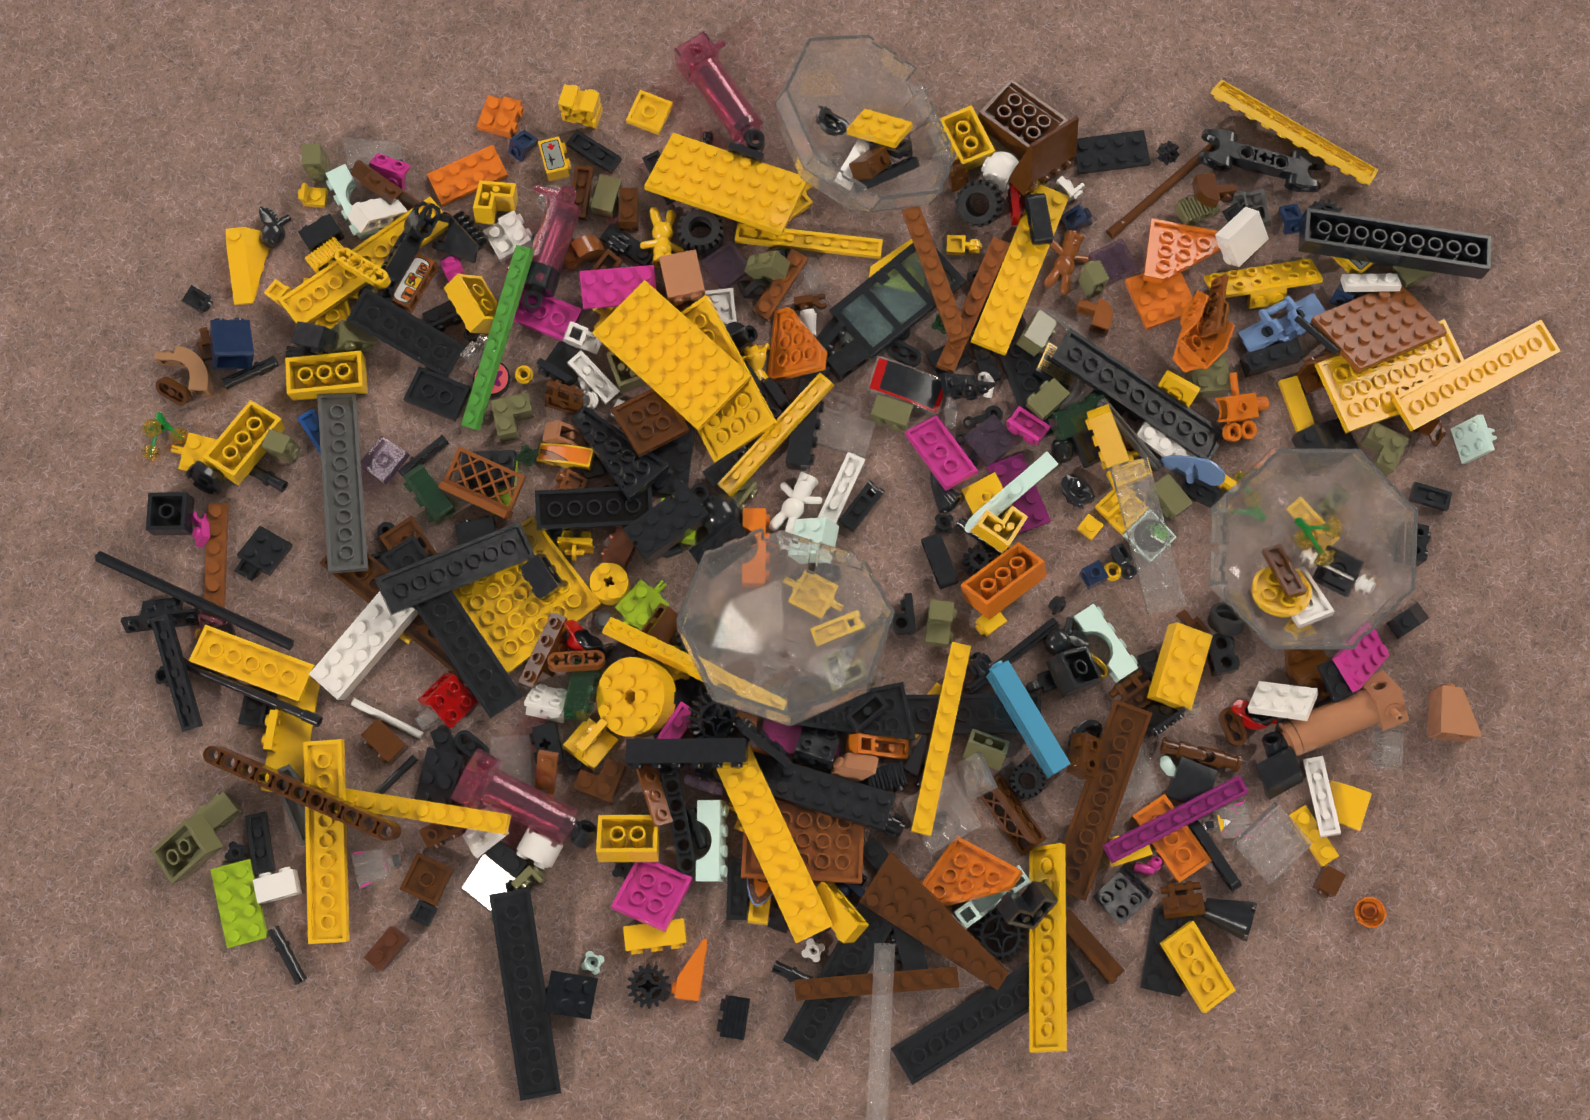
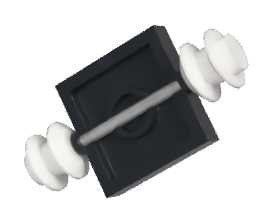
(1340, 574)

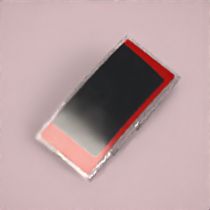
(907, 385)

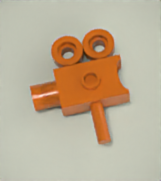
(1240, 408)

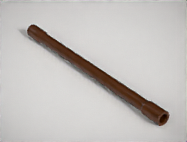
(1121, 224)

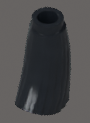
(945, 500)

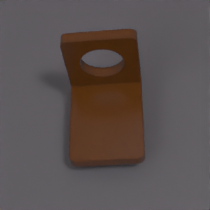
(1430, 429)

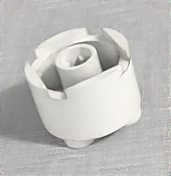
(539, 848)

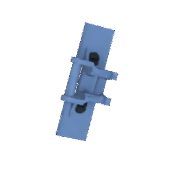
(1284, 329)

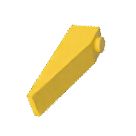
(246, 262)

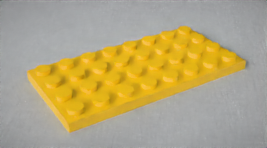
(726, 184)
(672, 355)
(1367, 395)
(747, 411)

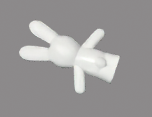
(794, 506)

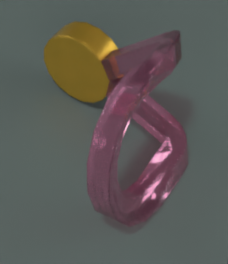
(212, 620)

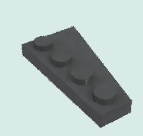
(295, 810)

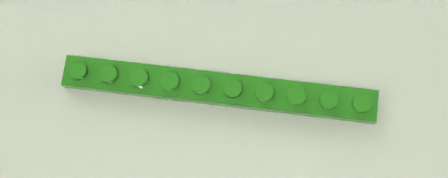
(497, 337)

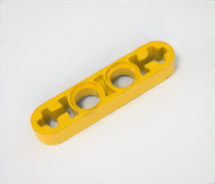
(365, 265)

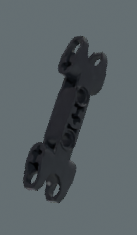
(1292, 168)
(407, 245)

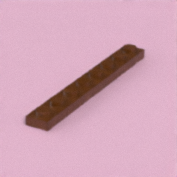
(862, 984)

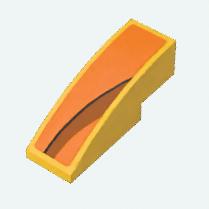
(566, 456)

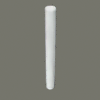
(387, 718)

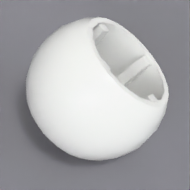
(999, 169)

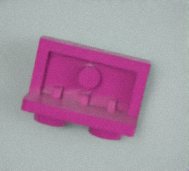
(391, 169)
(1027, 426)

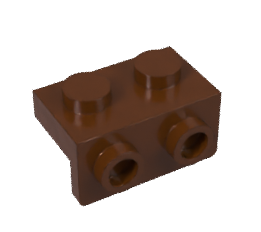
(435, 834)

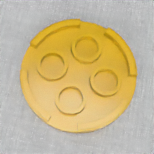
(1272, 599)

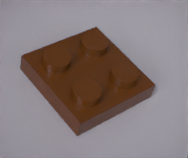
(426, 879)

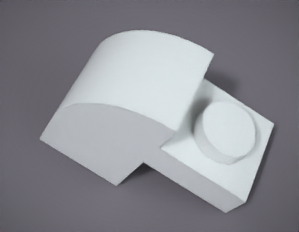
(580, 337)

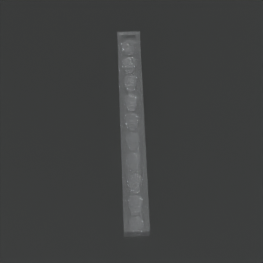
(880, 1031)

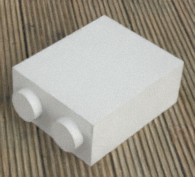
(1242, 236)

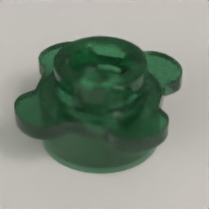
(936, 325)
(529, 461)

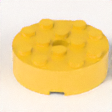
(636, 697)

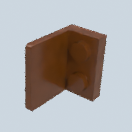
(1308, 375)

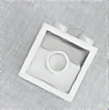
(507, 234)
(481, 841)

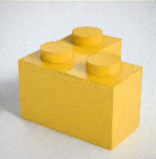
(493, 198)
(997, 531)

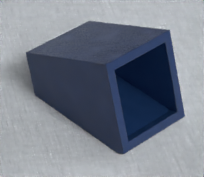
(231, 343)

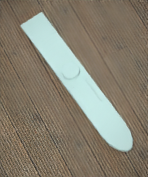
(1015, 489)

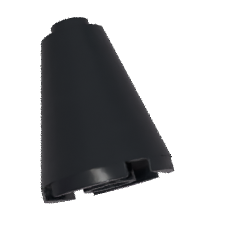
(1231, 915)

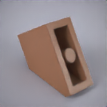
(563, 433)
(855, 766)

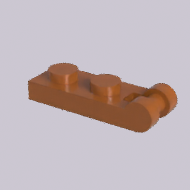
(547, 771)

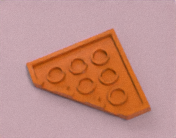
(1176, 248)
(793, 348)
(969, 874)

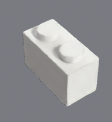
(277, 886)

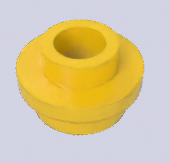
(524, 369)
(1112, 565)

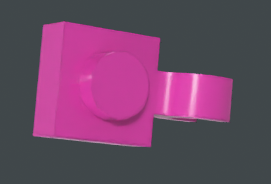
(202, 530)

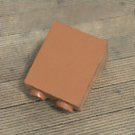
(682, 277)
(1451, 715)

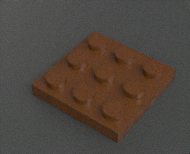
(649, 422)

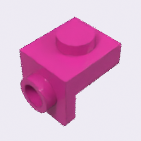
(452, 267)

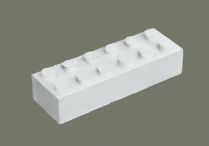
(361, 647)

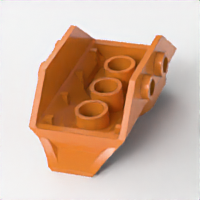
(1192, 348)

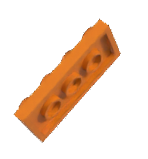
(463, 175)
(1179, 849)

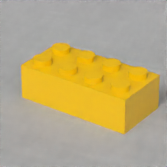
(326, 375)
(241, 443)
(1179, 666)

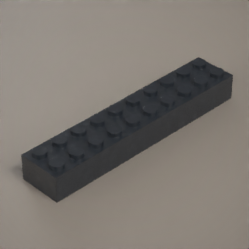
(1395, 243)

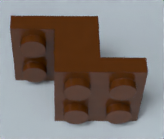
(404, 531)
(1302, 669)

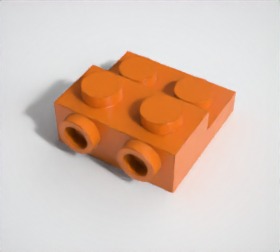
(500, 116)

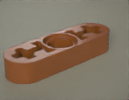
(589, 654)

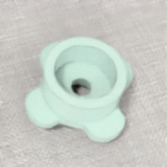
(590, 956)

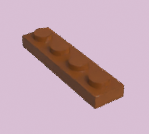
(779, 288)

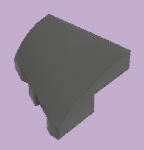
(1254, 200)

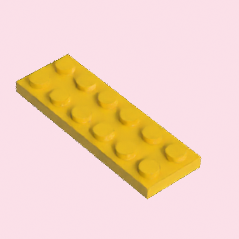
(252, 663)

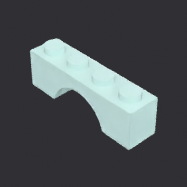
(343, 184)
(1091, 622)
(712, 866)
(977, 908)

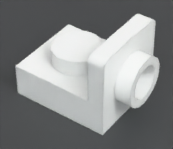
(1066, 187)

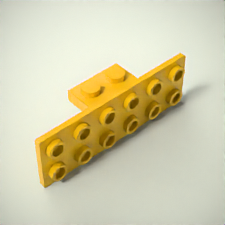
(1268, 283)
(287, 733)

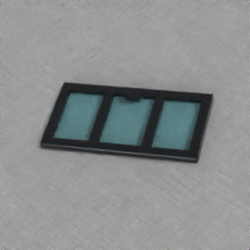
(891, 301)

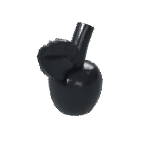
(272, 232)
(1063, 450)
(1060, 640)

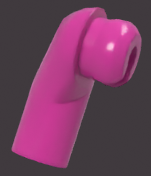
(1150, 867)

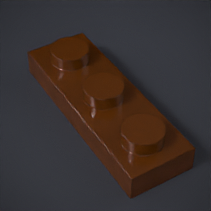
(582, 184)
(1284, 571)

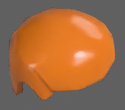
(1370, 912)

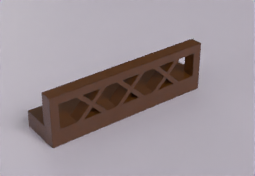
(1014, 812)
(1092, 949)

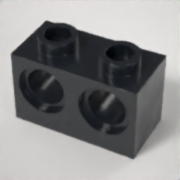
(1216, 654)

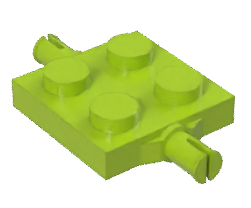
(641, 603)

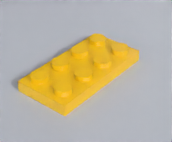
(1197, 966)

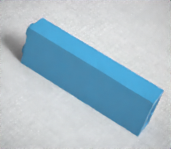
(1027, 718)

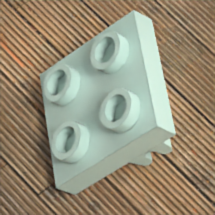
(1473, 439)

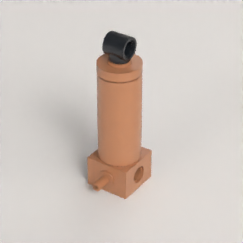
(1376, 702)

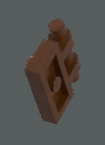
(563, 402)
(1138, 696)
(1182, 905)

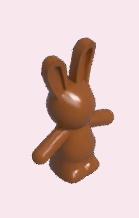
(1064, 263)

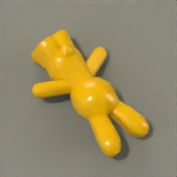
(662, 235)

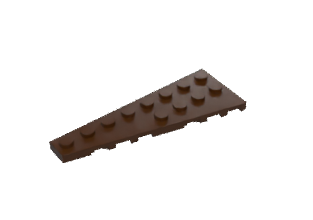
(911, 907)

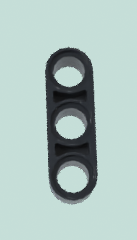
(1038, 219)
(939, 561)

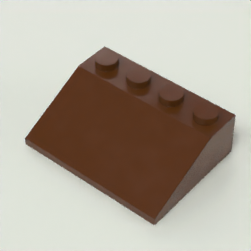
(1018, 117)
(1046, 157)

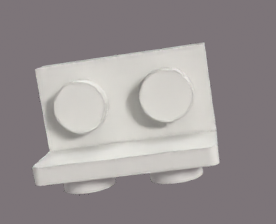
(546, 703)

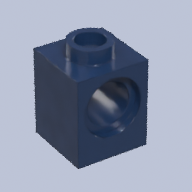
(1093, 574)

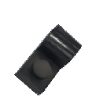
(908, 617)

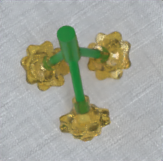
(1306, 538)

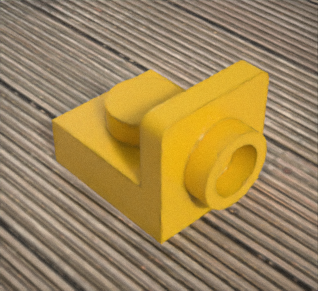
(312, 196)

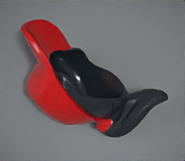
(582, 640)
(1253, 721)

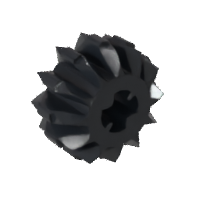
(971, 557)

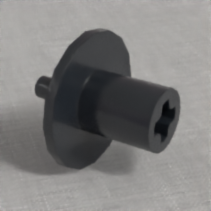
(741, 335)

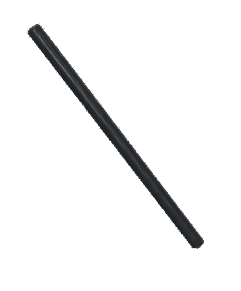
(194, 600)

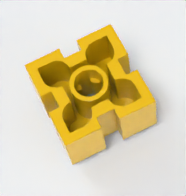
(580, 106)

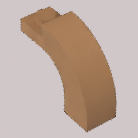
(200, 375)

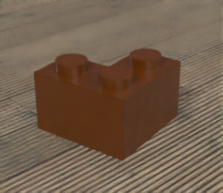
(603, 786)

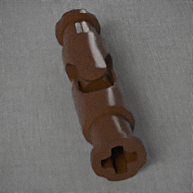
(1188, 751)

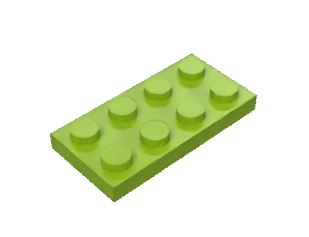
(237, 903)

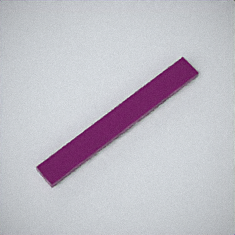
(1175, 819)

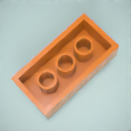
(1003, 580)

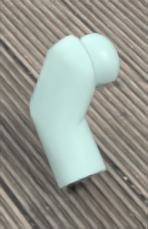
(1167, 765)

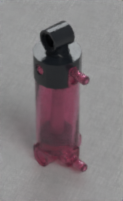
(550, 244)

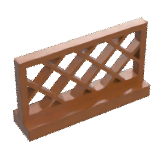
(477, 498)

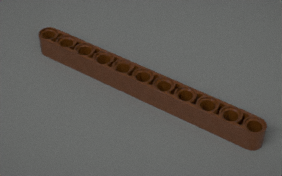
(310, 795)

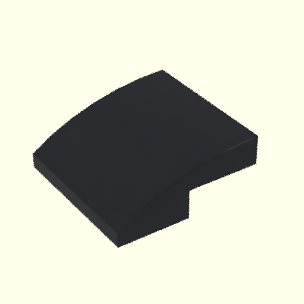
(254, 712)
(1279, 773)
(1190, 780)

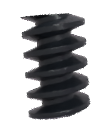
(471, 229)

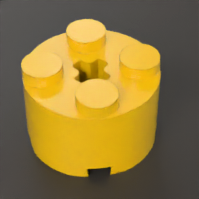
(605, 574)

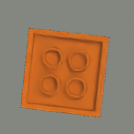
(1158, 301)

